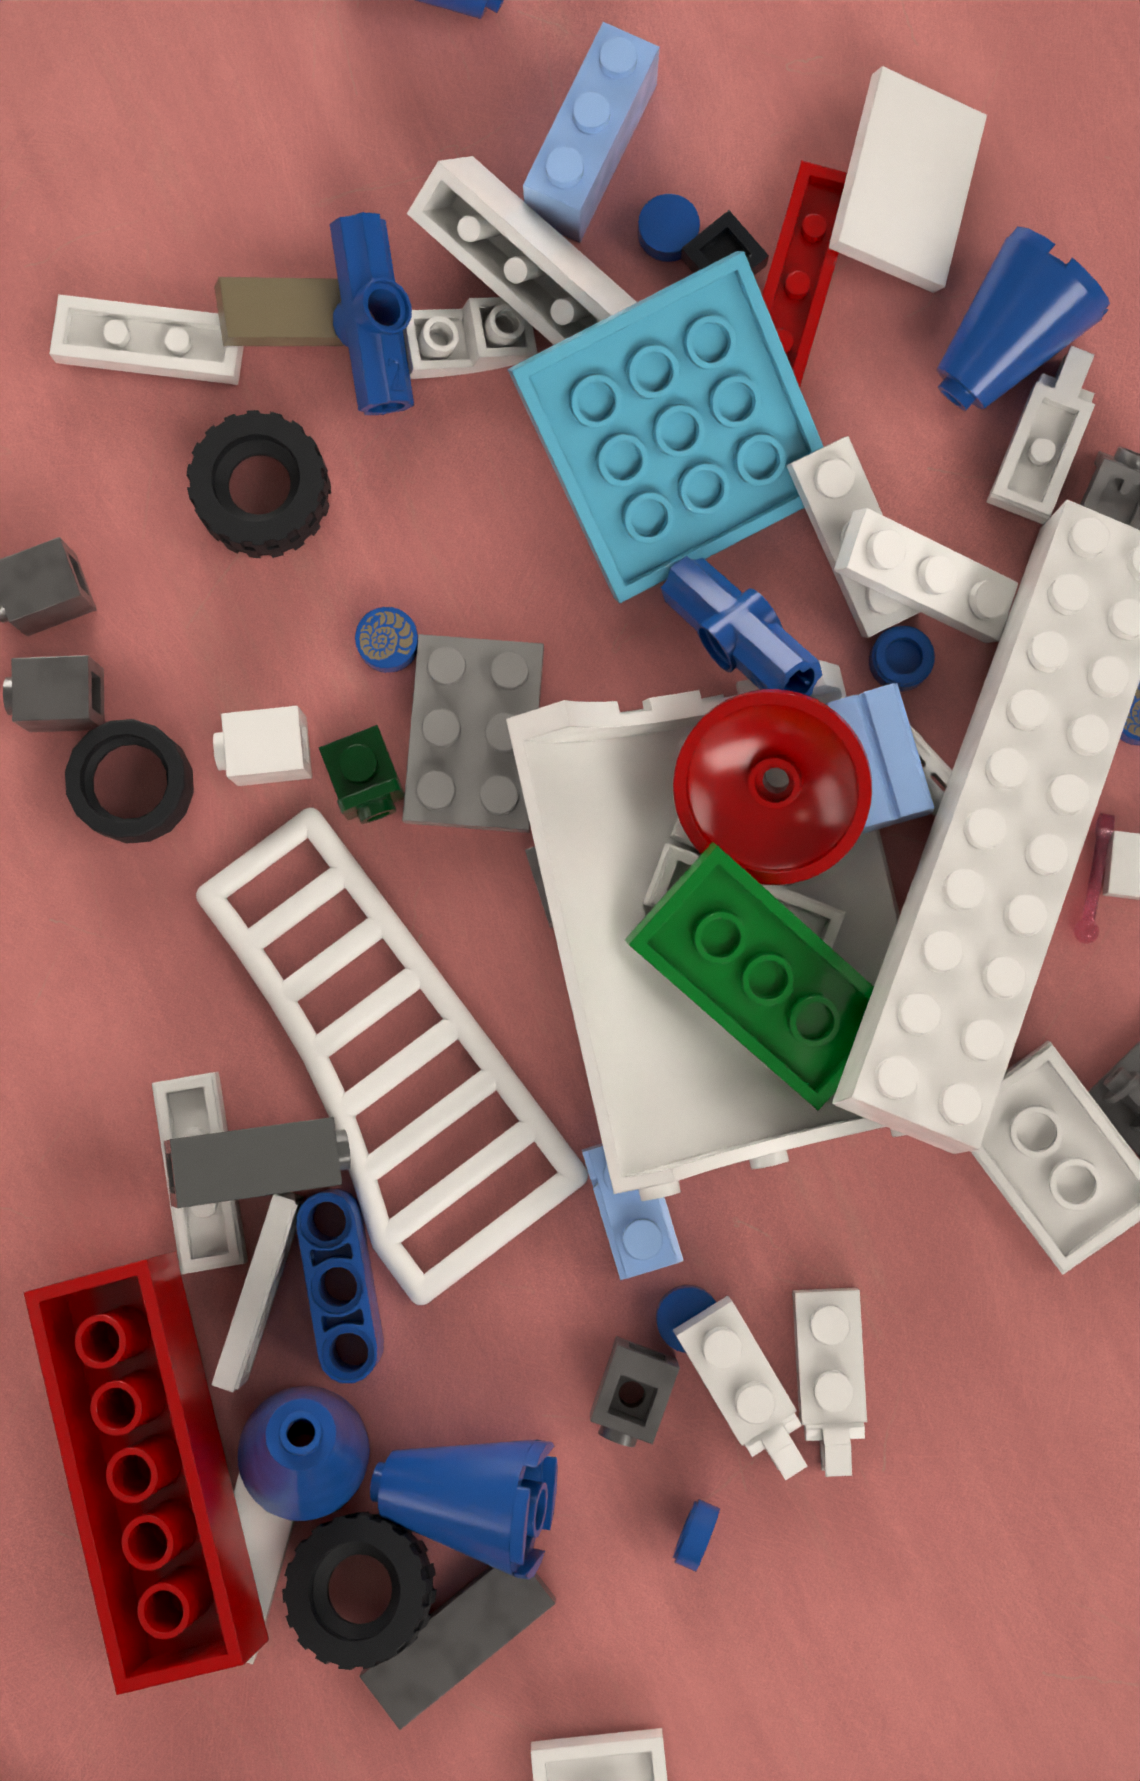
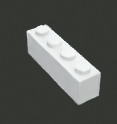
(514, 250)

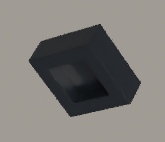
(720, 240)

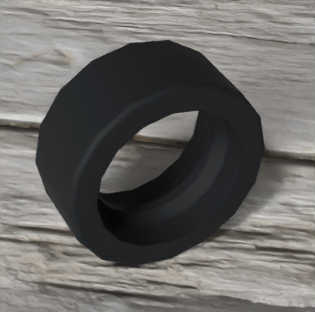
(93, 749)

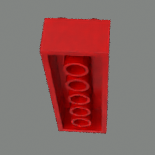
(146, 1473)

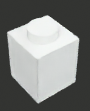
(263, 746)

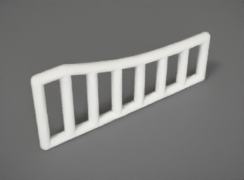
(344, 1106)

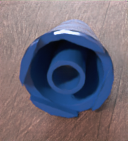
(1018, 320)
(306, 1479)
(474, 1498)

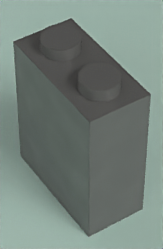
(255, 1162)

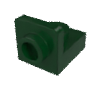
(363, 775)

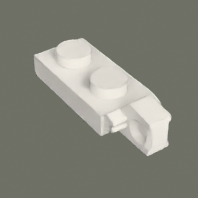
(1045, 441)
(830, 1372)
(742, 1383)

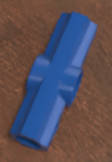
(365, 287)
(739, 628)

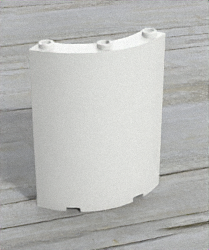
(662, 1073)

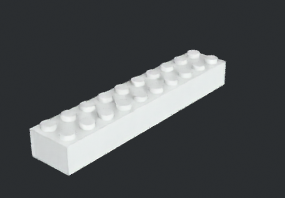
(1004, 840)

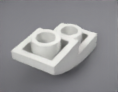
(467, 340)

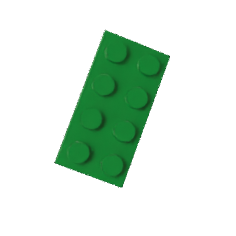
(757, 972)

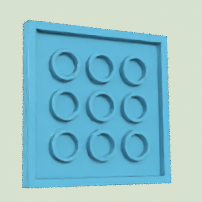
(672, 424)

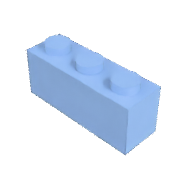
(592, 130)

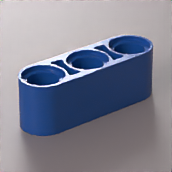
(335, 1316)

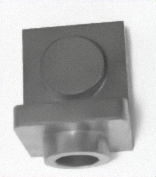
(1116, 487)

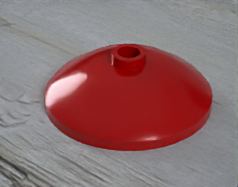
(768, 829)

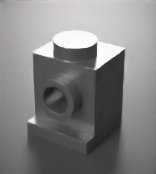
(640, 1420)

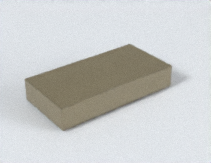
(277, 311)

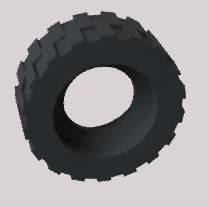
(259, 436)
(309, 1600)

